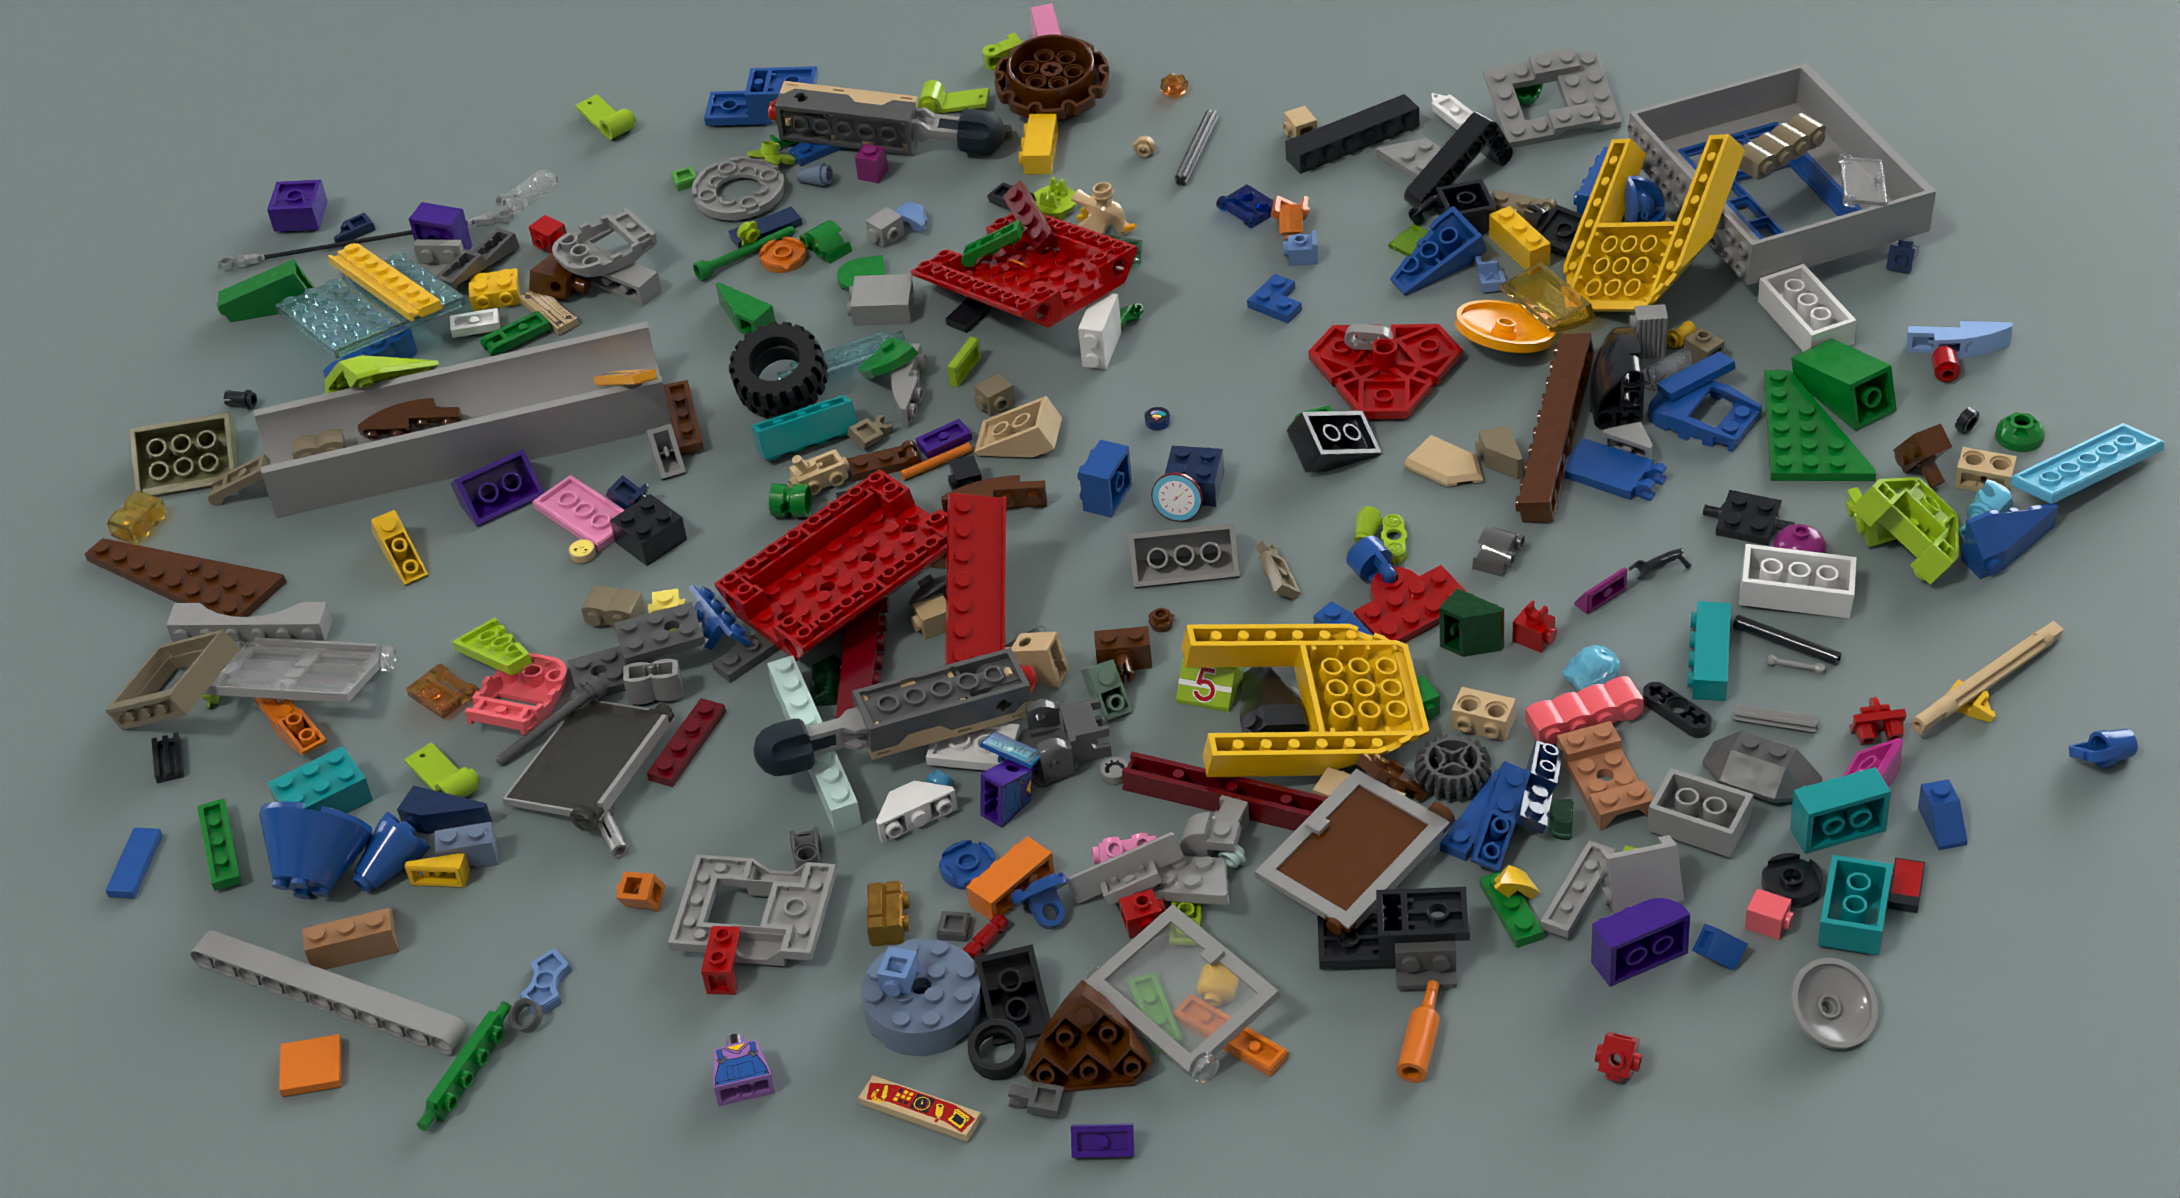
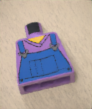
(740, 1071)

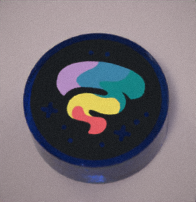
(1157, 418)

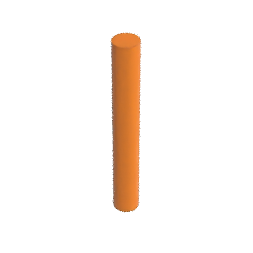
(936, 461)

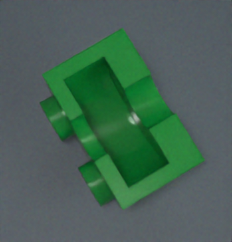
(826, 241)

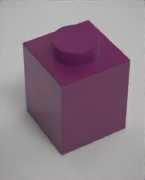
(871, 163)

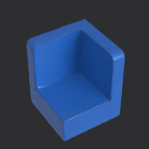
(1720, 946)

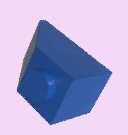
(1942, 814)

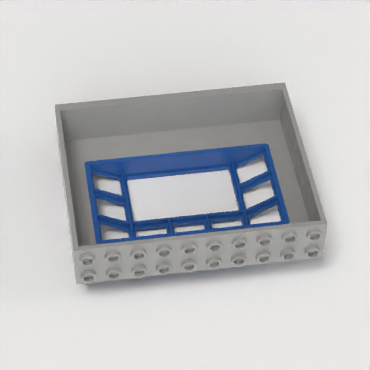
(1755, 107)

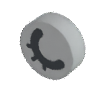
(1112, 769)

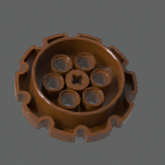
(1052, 76)

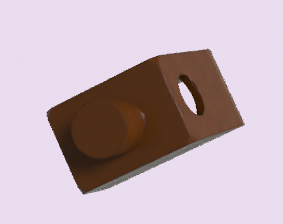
(555, 281)

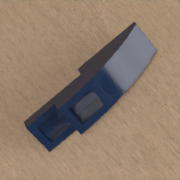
(1537, 797)

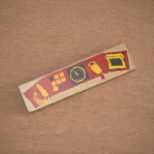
(920, 1108)

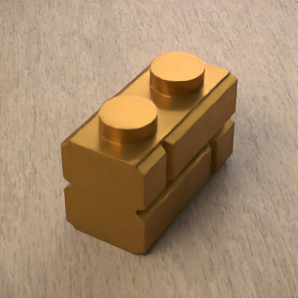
(887, 913)

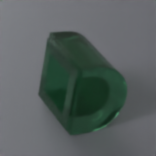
(1561, 819)

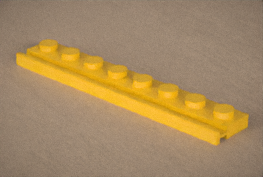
(385, 282)

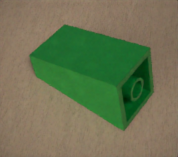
(1847, 382)

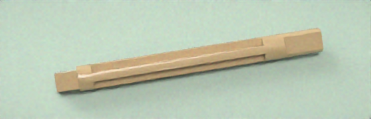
(1987, 677)

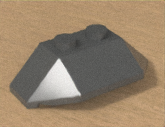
(1759, 766)

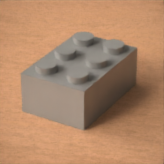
(1700, 812)

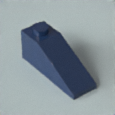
(434, 810)

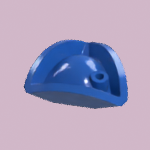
(1643, 201)

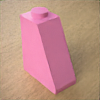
(1044, 20)

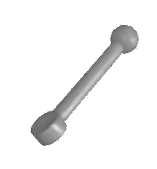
(1818, 668)

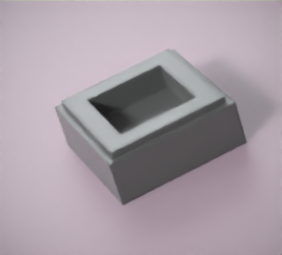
(954, 926)

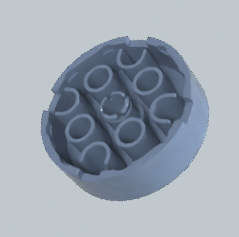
(940, 1005)

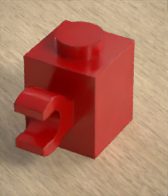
(1534, 628)

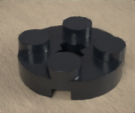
(1790, 865)

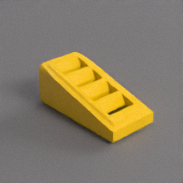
(448, 871)

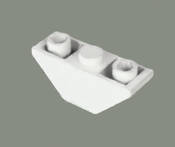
(914, 807)

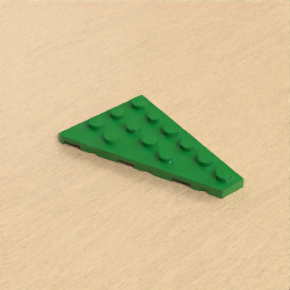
(1804, 438)

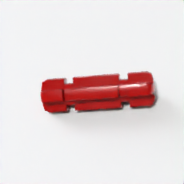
(986, 936)

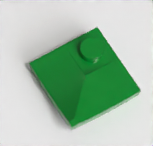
(889, 357)

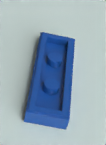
(1696, 376)
(134, 863)

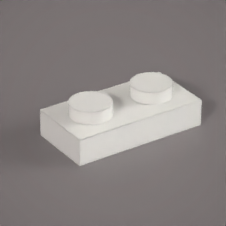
(474, 322)

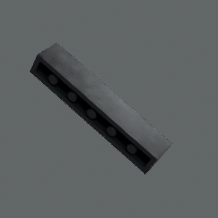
(1352, 133)

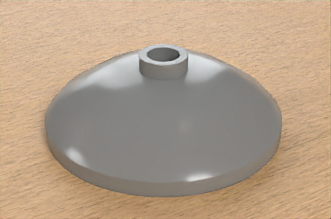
(1845, 994)

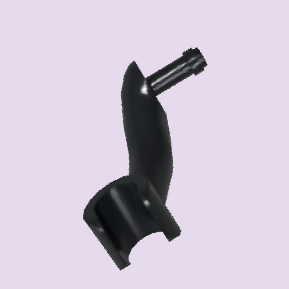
(1416, 213)
(1645, 567)

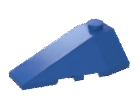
(1442, 251)
(2000, 538)

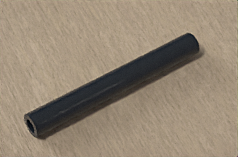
(1787, 640)

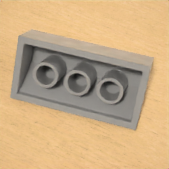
(1183, 555)

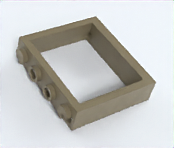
(143, 704)

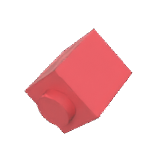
(1769, 914)

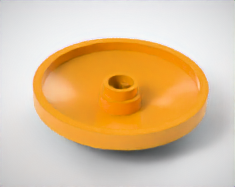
(1502, 327)

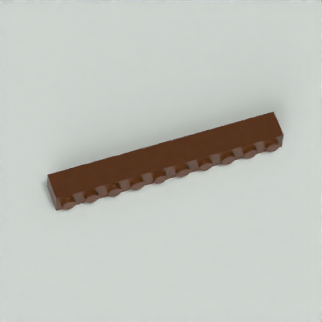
(1555, 428)

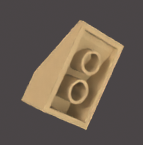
(1020, 431)

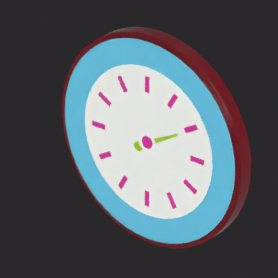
(1177, 496)

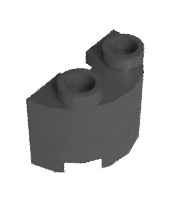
(1497, 550)

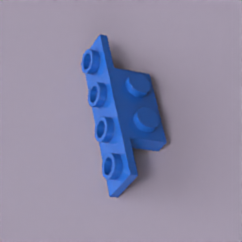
(715, 620)

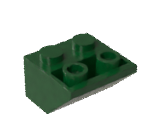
(1470, 625)

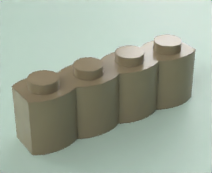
(1782, 145)

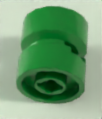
(790, 500)

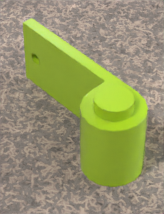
(937, 101)
(605, 118)
(441, 774)

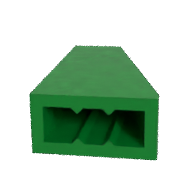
(260, 293)

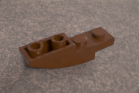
(398, 418)
(1017, 493)

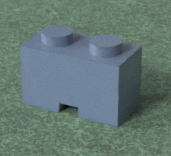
(474, 840)

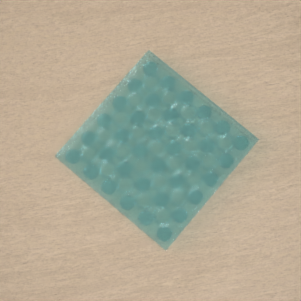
(348, 317)

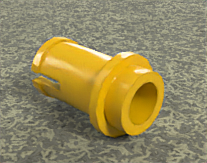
(1677, 336)

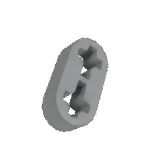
(1366, 335)

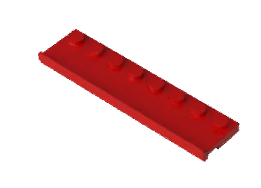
(975, 576)

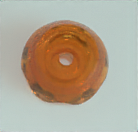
(1174, 85)

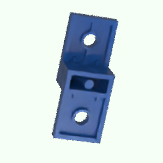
(753, 103)

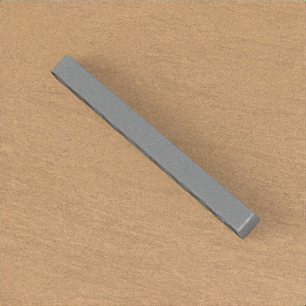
(330, 992)

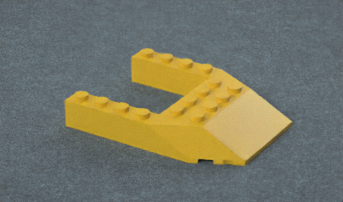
(1639, 261)
(1352, 685)

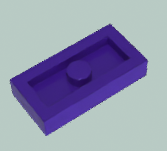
(944, 438)
(1102, 1140)

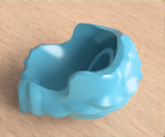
(1591, 667)

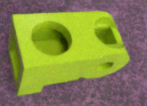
(994, 52)

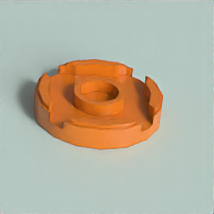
(783, 255)

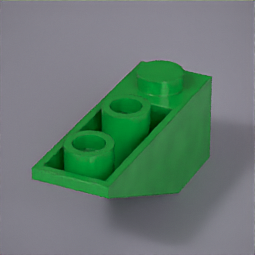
(744, 309)

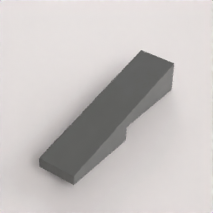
(469, 263)

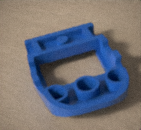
(1730, 432)

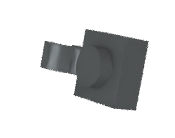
(1040, 1100)

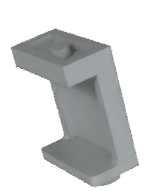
(1641, 874)

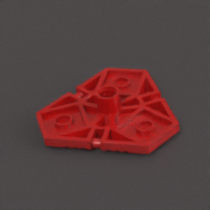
(1392, 375)

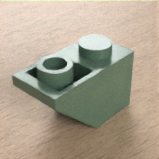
(1105, 683)

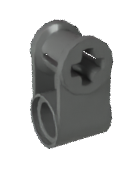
(806, 847)

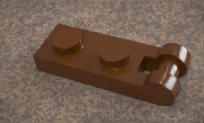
(887, 460)

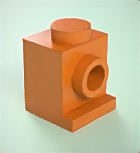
(640, 890)

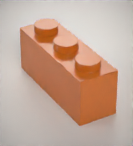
(1015, 870)

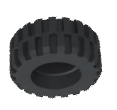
(771, 345)

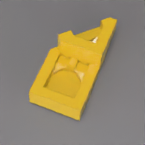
(1978, 707)
(1515, 879)

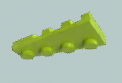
(494, 647)

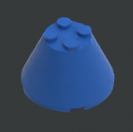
(310, 847)

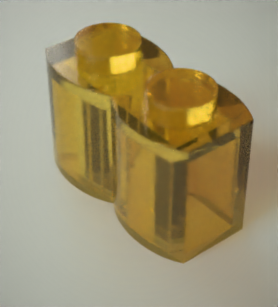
(136, 517)

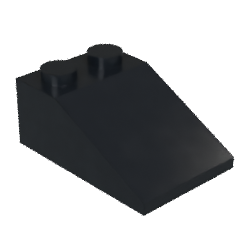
(1332, 439)
(1013, 990)

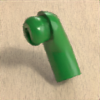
(1131, 313)

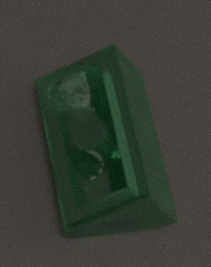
(825, 681)

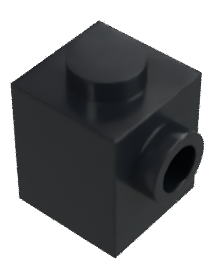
(963, 472)

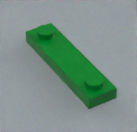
(219, 844)

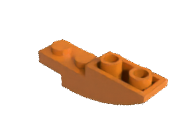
(292, 725)

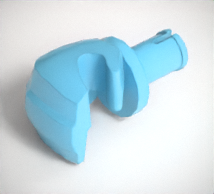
(1991, 497)

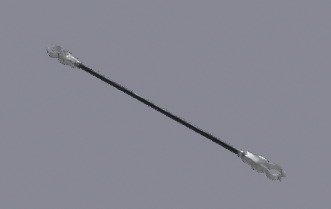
(246, 260)

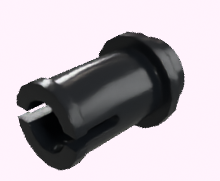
(238, 398)

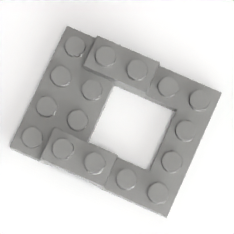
(1581, 86)
(790, 918)

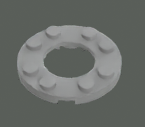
(712, 177)

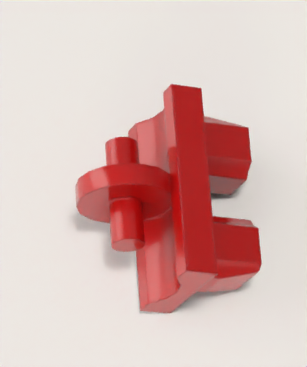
(1877, 718)

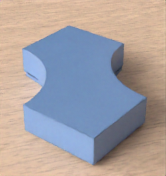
(547, 975)

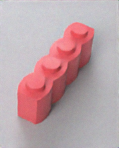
(1590, 706)

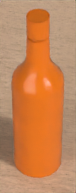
(1420, 1038)

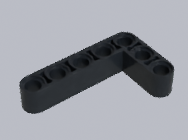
(1473, 136)

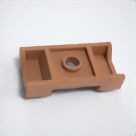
(1596, 754)

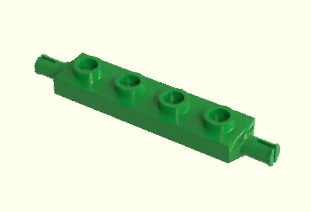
(465, 1067)

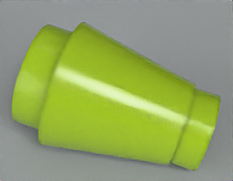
(1367, 522)

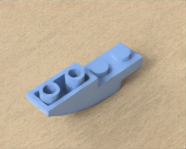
(1968, 340)

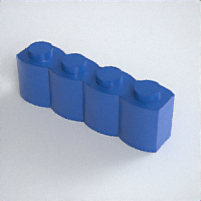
(396, 346)

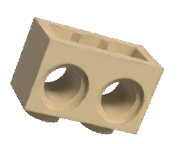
(1979, 465)
(1483, 713)

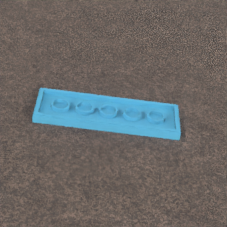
(2087, 463)

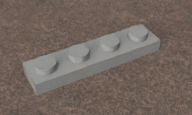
(1575, 892)

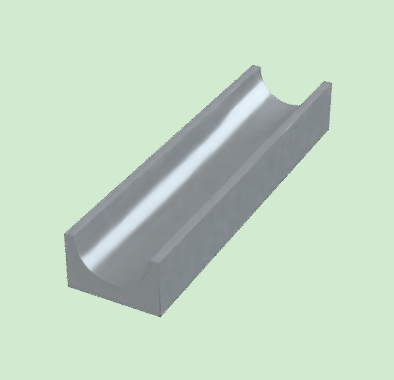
(508, 403)

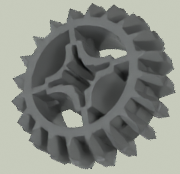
(1453, 775)

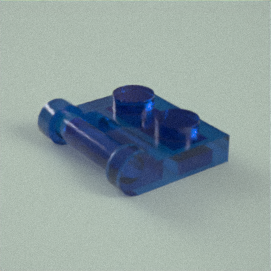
(1247, 205)

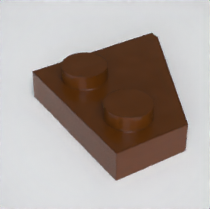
(1391, 774)

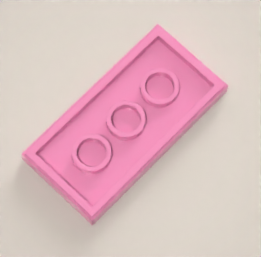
(579, 511)

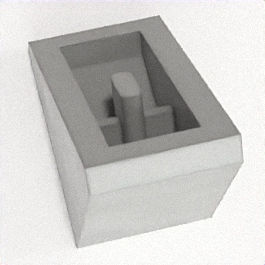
(1629, 438)
(665, 451)

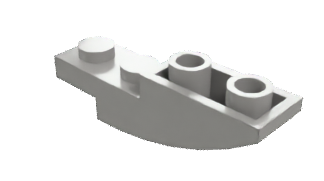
(906, 387)

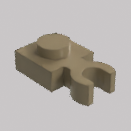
(869, 433)

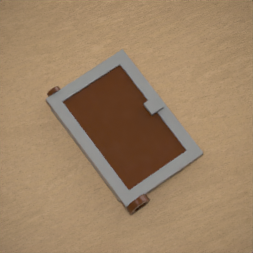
(1351, 847)

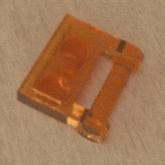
(436, 695)

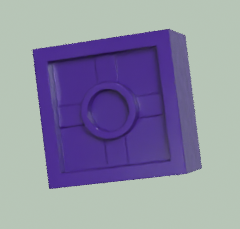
(297, 205)
(440, 223)

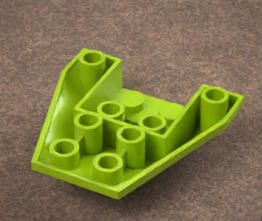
(367, 370)

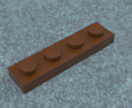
(683, 417)

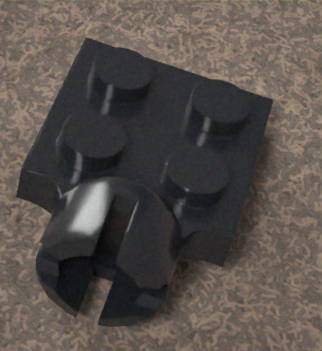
(1555, 225)

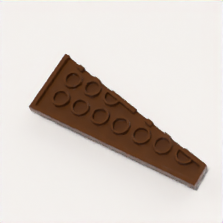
(187, 578)

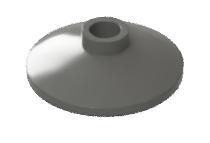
(926, 587)

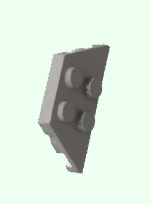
(1409, 156)
(1194, 881)

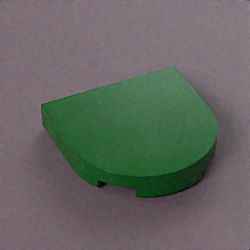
(859, 267)

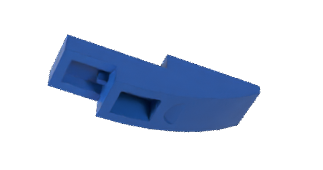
(1499, 816)

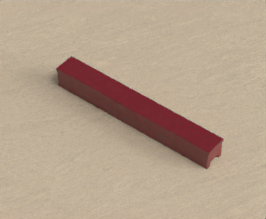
(1191, 787)

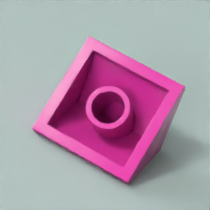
(1884, 757)

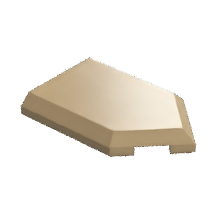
(1444, 463)

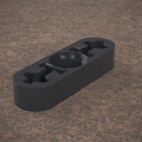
(1682, 720)

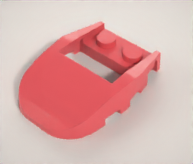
(537, 684)

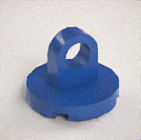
(1040, 894)

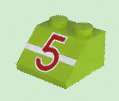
(1209, 686)

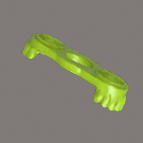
(1397, 547)

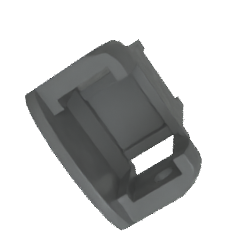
(1067, 743)

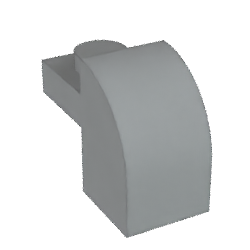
(1206, 835)

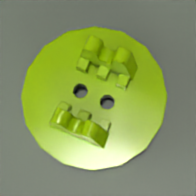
(1055, 199)

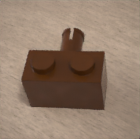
(1922, 451)
(1127, 648)

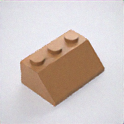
(351, 939)

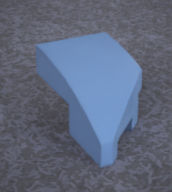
(914, 215)
(1489, 275)

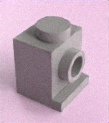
(1233, 811)

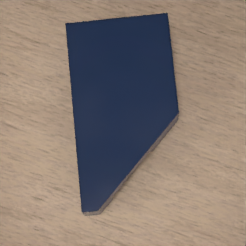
(355, 228)

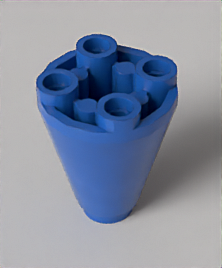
(388, 852)

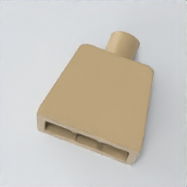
(1044, 655)

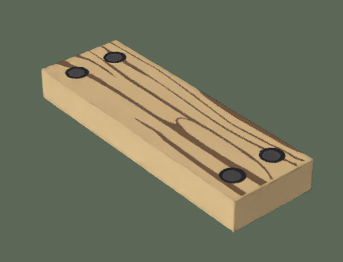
(558, 316)

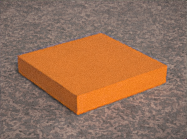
(310, 1065)

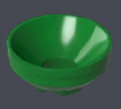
(2019, 437)

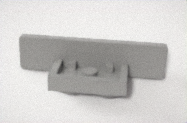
(1126, 872)

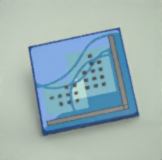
(1011, 749)

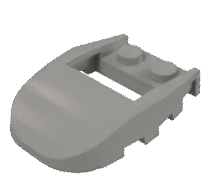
(582, 258)

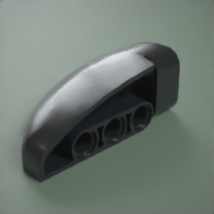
(1617, 380)

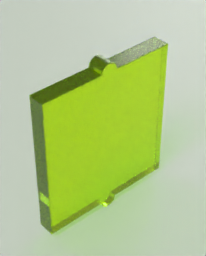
(1406, 241)

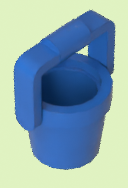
(2106, 747)

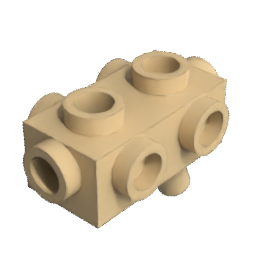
(819, 471)

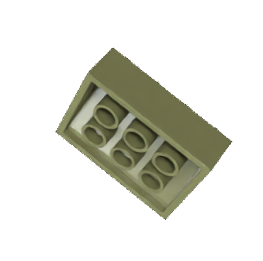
(183, 453)

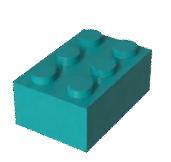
(326, 782)
(1840, 810)
(1855, 904)

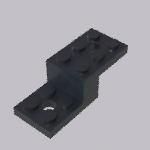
(1400, 918)

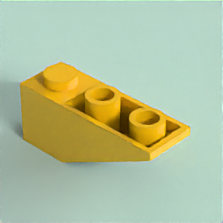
(398, 547)

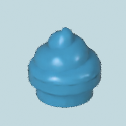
(939, 777)

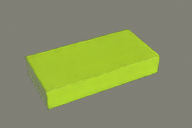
(964, 361)

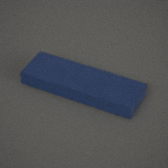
(771, 224)

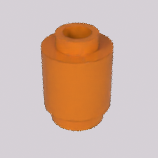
(1290, 220)

